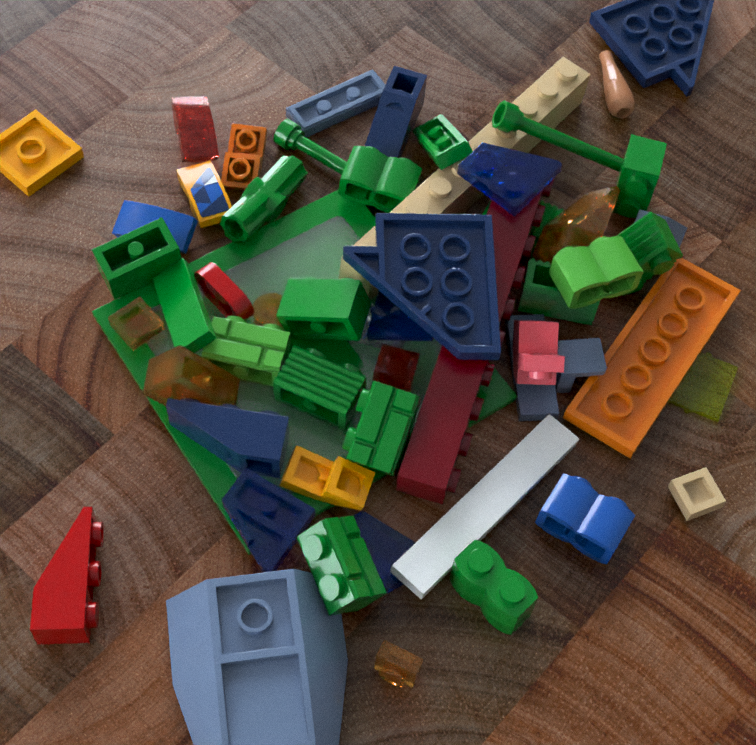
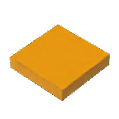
(36, 152)

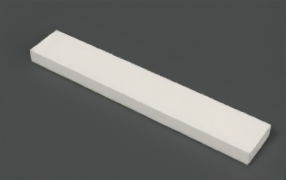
(484, 506)

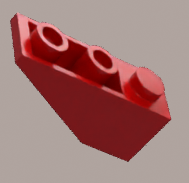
(64, 593)

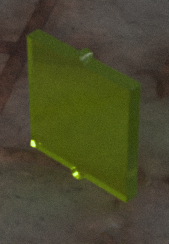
(705, 387)

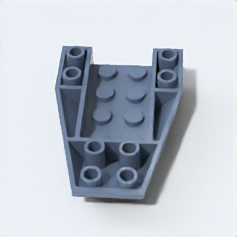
(258, 660)

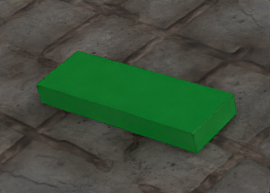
(442, 141)
(183, 307)

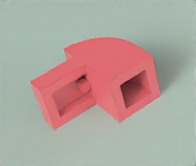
(536, 352)

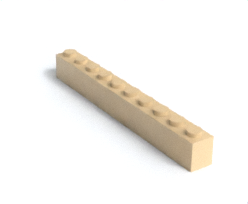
(446, 192)

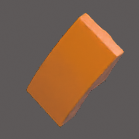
(244, 156)

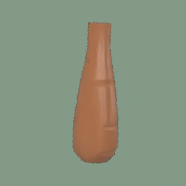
(616, 90)

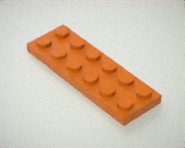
(651, 356)

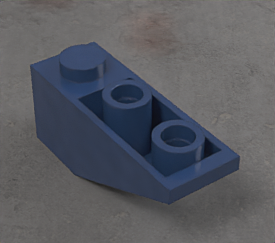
(397, 111)
(234, 434)

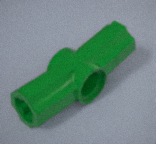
(263, 199)

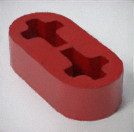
(223, 292)

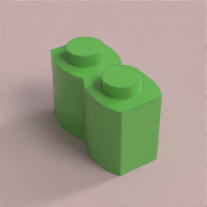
(595, 271)

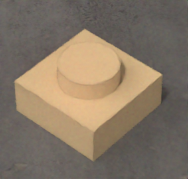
(696, 494)

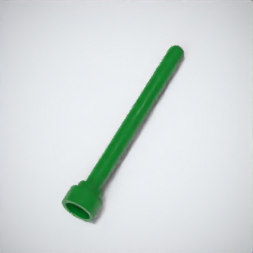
(510, 118)
(291, 136)

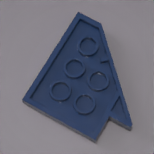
(656, 38)
(438, 275)

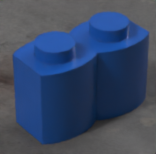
(585, 518)

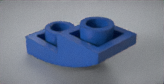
(139, 214)

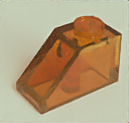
(187, 375)

